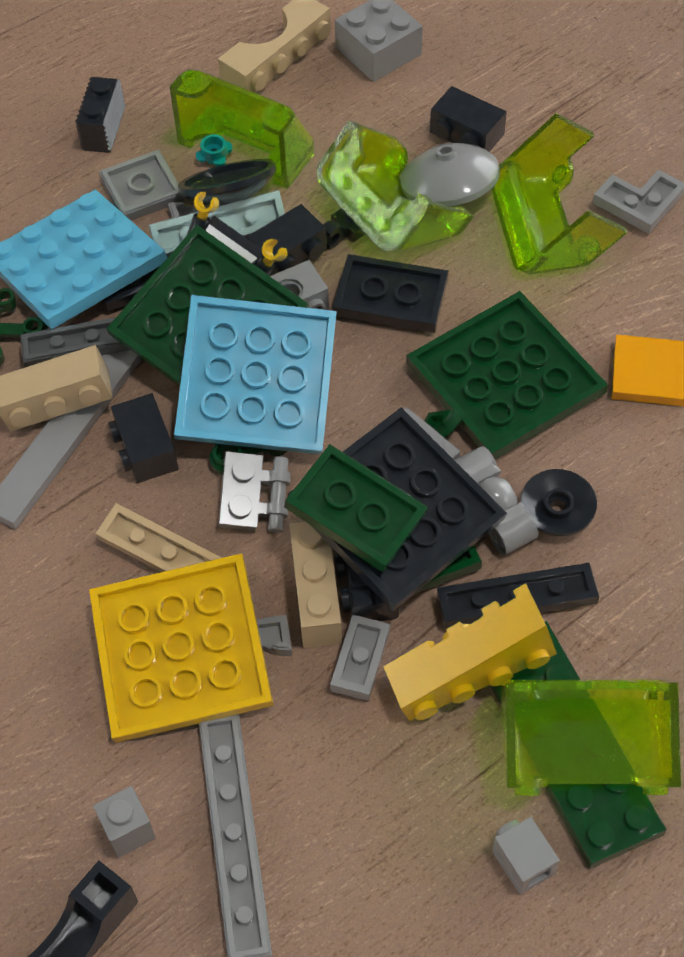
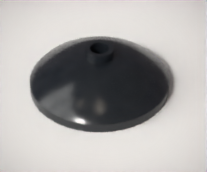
(229, 181)

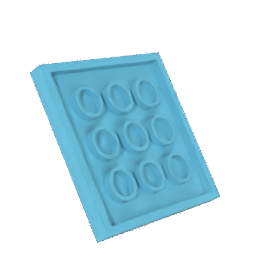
(76, 258)
(255, 375)

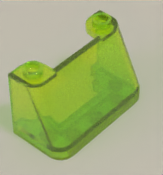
(213, 106)
(364, 179)
(591, 733)

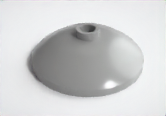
(451, 174)

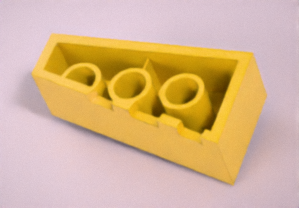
(471, 657)

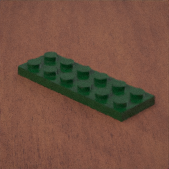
(600, 817)

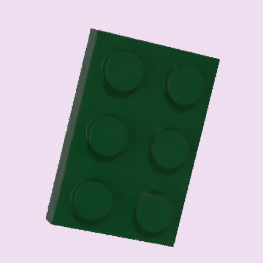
(356, 507)

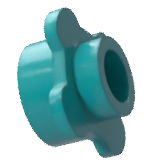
(214, 150)

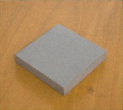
(141, 185)

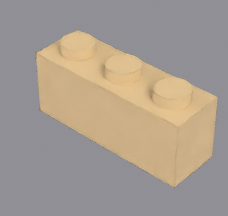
(54, 388)
(315, 587)

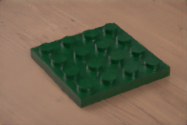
(201, 265)
(506, 374)

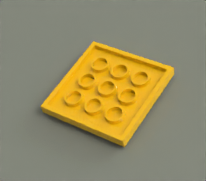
(179, 648)

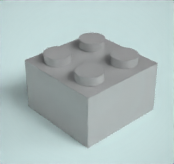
(378, 37)

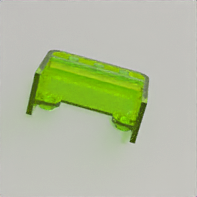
(532, 207)

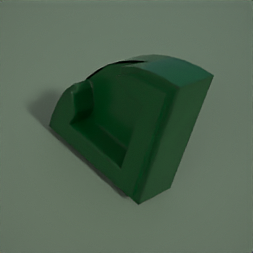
(443, 421)

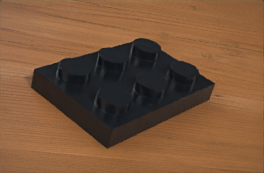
(391, 293)

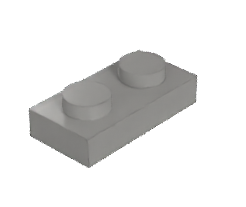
(360, 657)

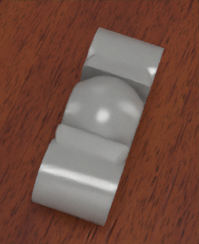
(518, 526)

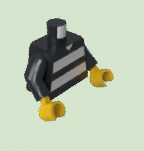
(261, 258)

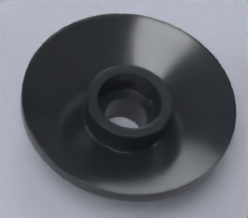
(564, 490)

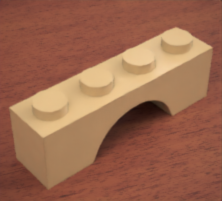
(257, 64)

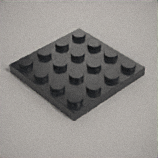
(456, 513)

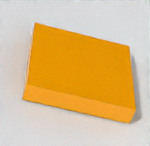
(648, 370)

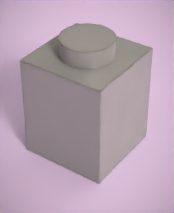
(124, 821)
(524, 854)

